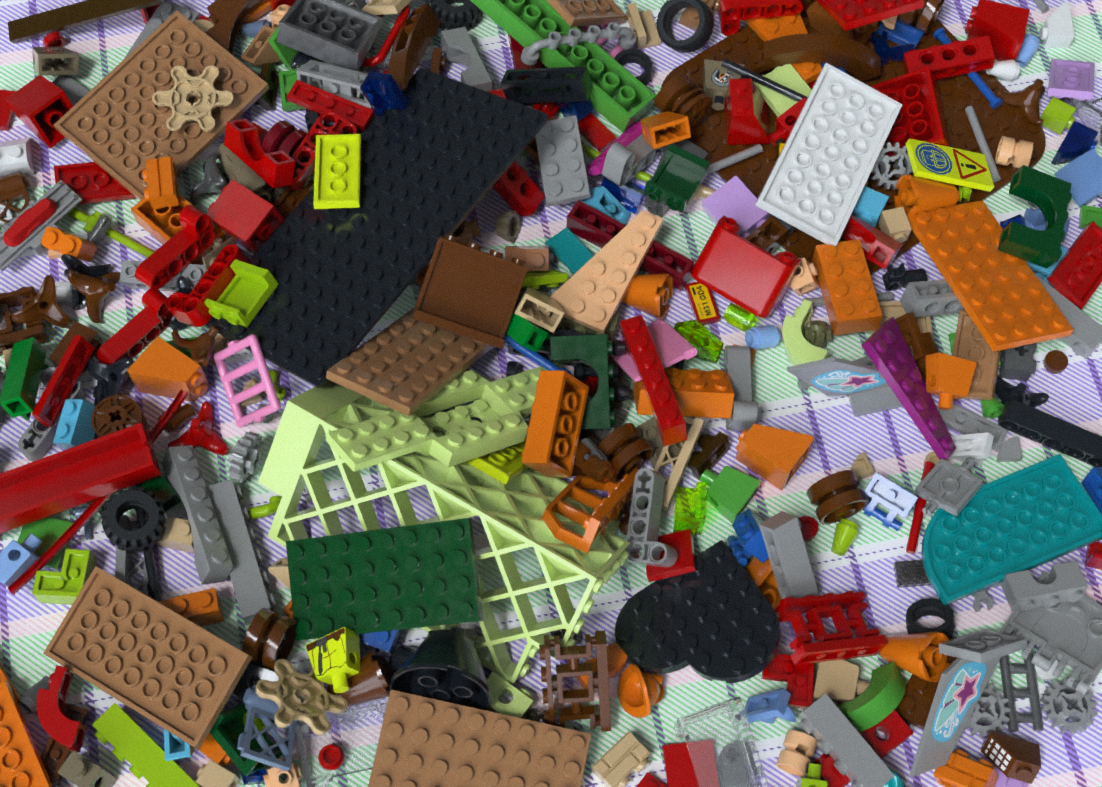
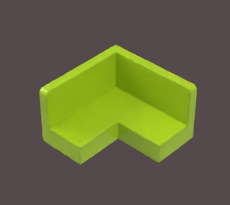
(65, 585)

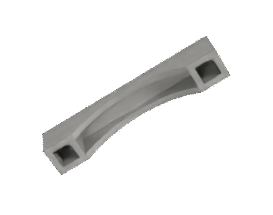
(210, 549)

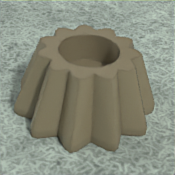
(508, 226)

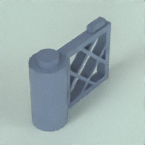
(265, 710)

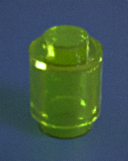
(740, 318)

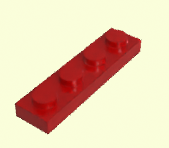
(321, 101)
(63, 381)

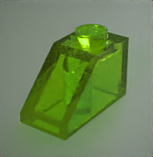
(705, 342)

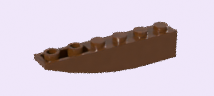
(412, 44)

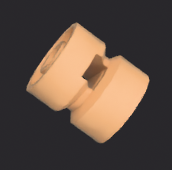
(1013, 152)
(793, 761)

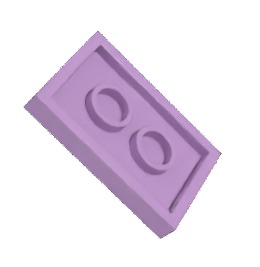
(1071, 79)

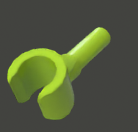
(965, 192)

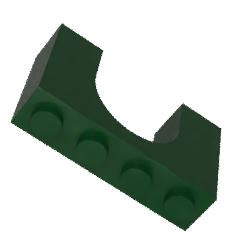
(1052, 198)
(594, 352)

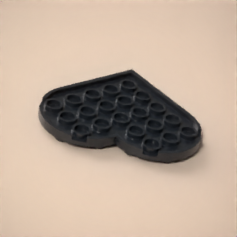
(701, 620)

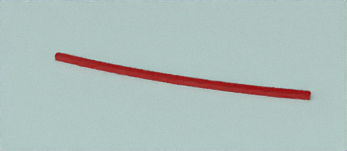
(92, 509)

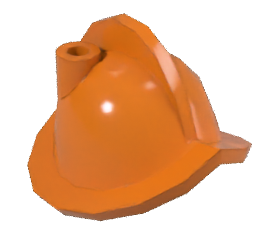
(639, 691)

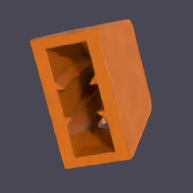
(661, 131)
(948, 378)

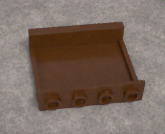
(470, 291)

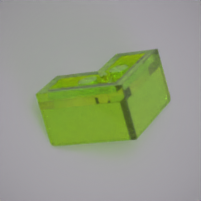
(690, 508)

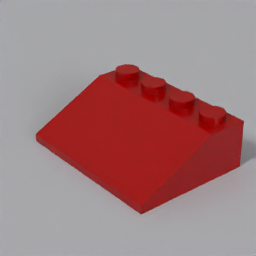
(921, 109)

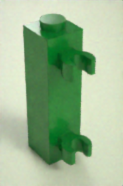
(526, 333)
(23, 378)

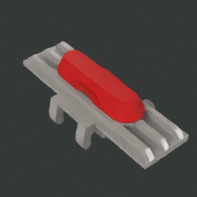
(30, 224)

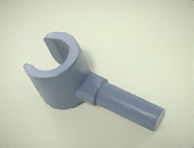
(79, 510)

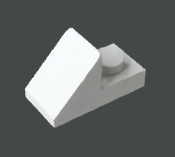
(972, 445)

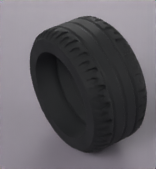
(699, 38)

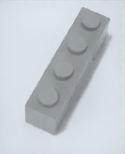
(460, 48)

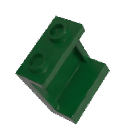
(677, 179)
(226, 733)

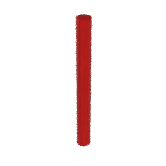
(918, 515)

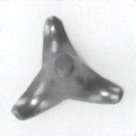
(212, 182)

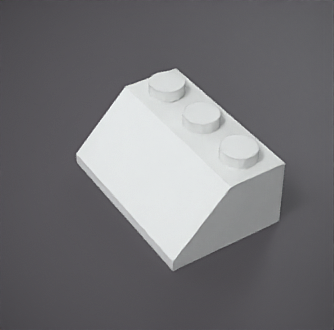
(16, 156)

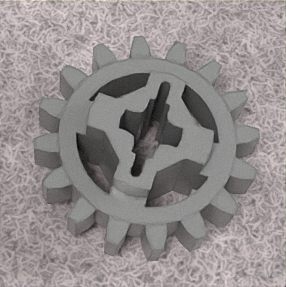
(884, 160)
(245, 457)
(1079, 711)
(992, 719)

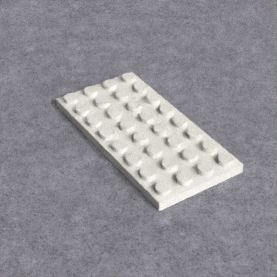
(829, 155)

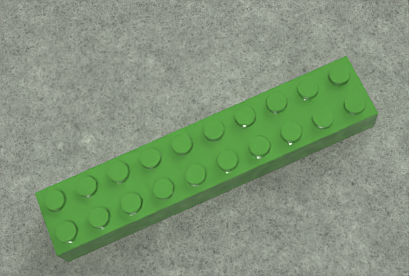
(615, 90)

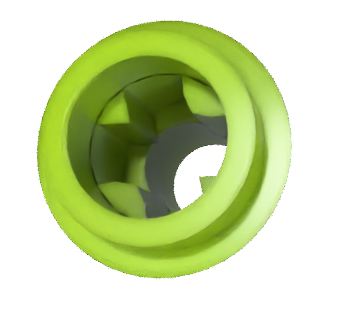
(844, 536)

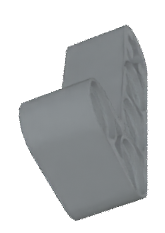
(625, 162)
(738, 365)
(29, 443)
(650, 517)

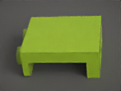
(244, 294)

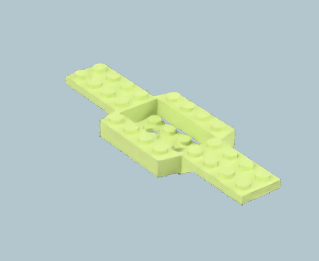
(500, 407)

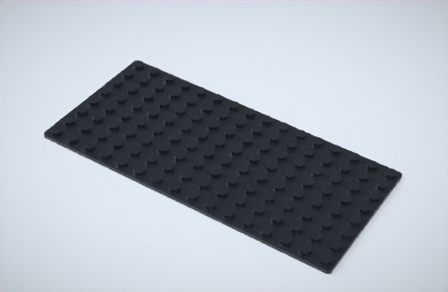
(417, 183)

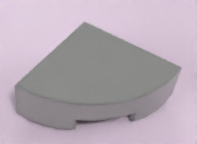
(1010, 451)

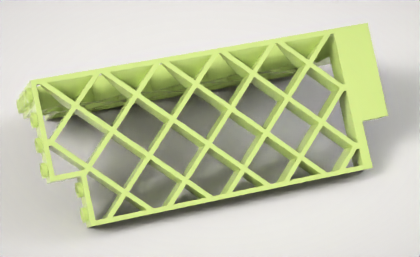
(508, 514)

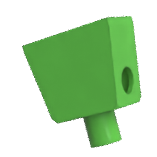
(729, 491)

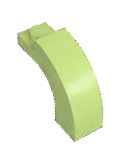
(796, 346)

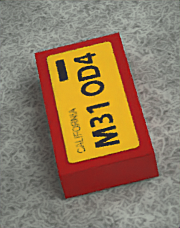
(702, 303)

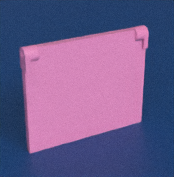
(669, 346)

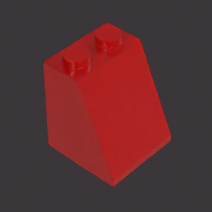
(1002, 23)
(40, 107)
(745, 114)
(244, 216)

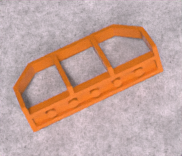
(603, 513)

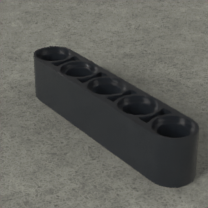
(1052, 432)

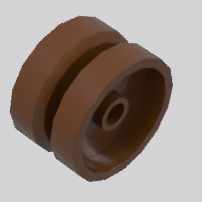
(926, 15)
(626, 450)
(837, 497)
(269, 638)

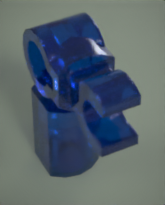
(886, 52)

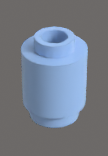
(762, 337)

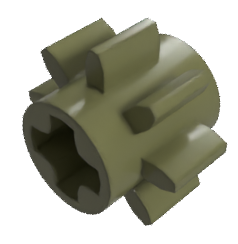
(818, 333)

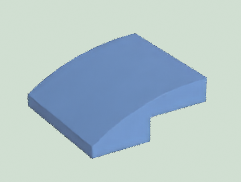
(1085, 177)

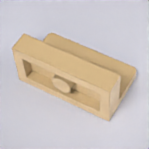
(643, 27)

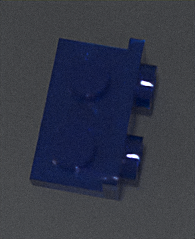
(382, 92)

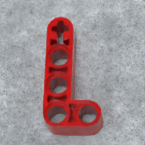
(732, 11)
(307, 149)
(179, 251)
(191, 308)
(138, 331)

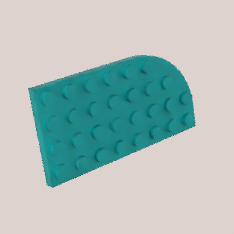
(1009, 529)

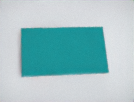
(569, 250)

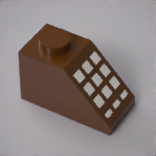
(1013, 756)

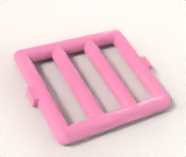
(266, 384)

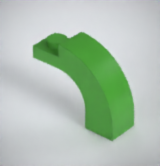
(878, 700)

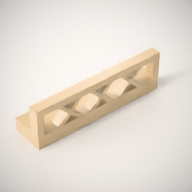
(681, 460)

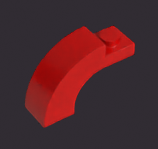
(53, 714)

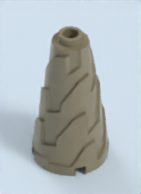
(244, 175)

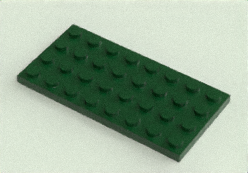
(385, 579)

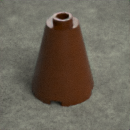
(370, 682)

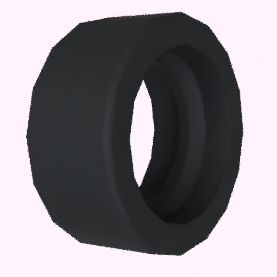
(638, 57)
(929, 607)

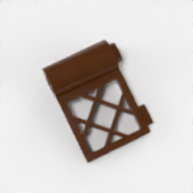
(13, 187)

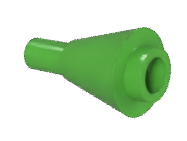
(991, 408)

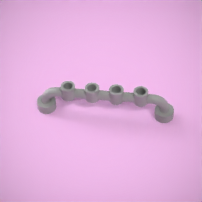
(626, 40)

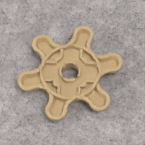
(189, 86)
(315, 697)

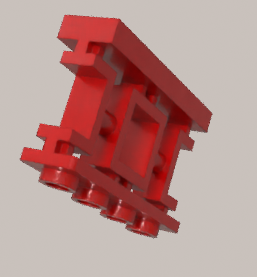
(834, 645)

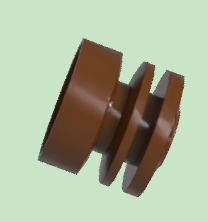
(683, 97)
(116, 414)

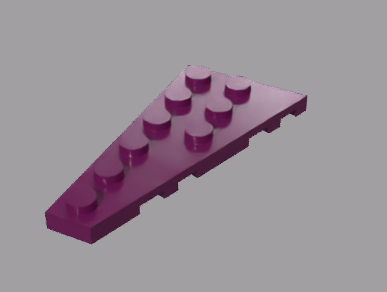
(895, 363)

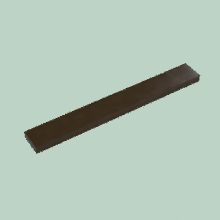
(72, 16)

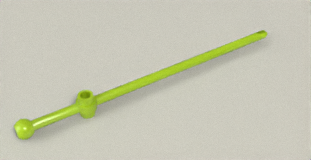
(90, 222)

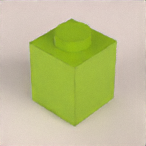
(1058, 116)

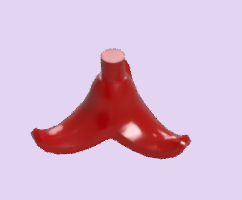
(202, 433)

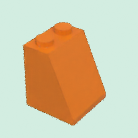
(166, 371)
(773, 452)

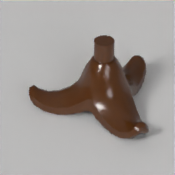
(1027, 99)
(95, 290)
(44, 307)
(200, 347)

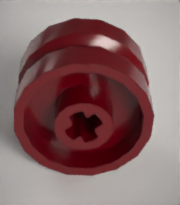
(283, 137)

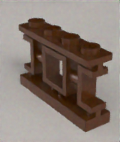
(34, 328)
(597, 681)

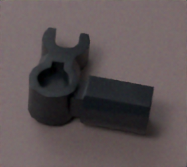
(898, 277)

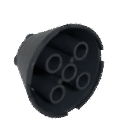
(446, 670)

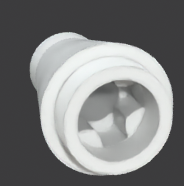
(1005, 69)

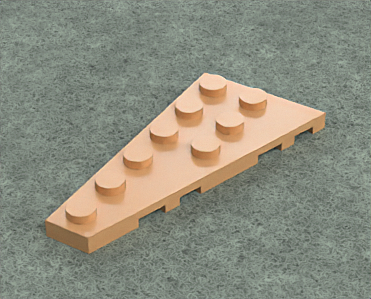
(601, 284)

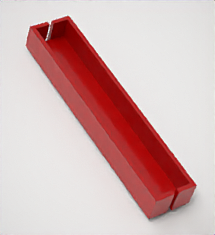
(76, 476)

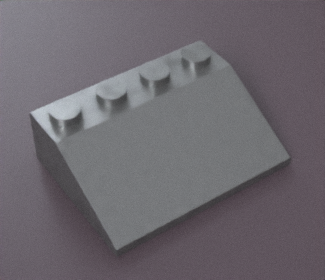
(330, 31)

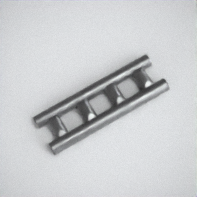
(1030, 692)

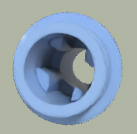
(1027, 50)

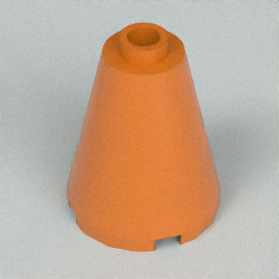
(924, 195)
(650, 294)
(917, 654)

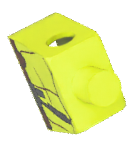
(335, 658)

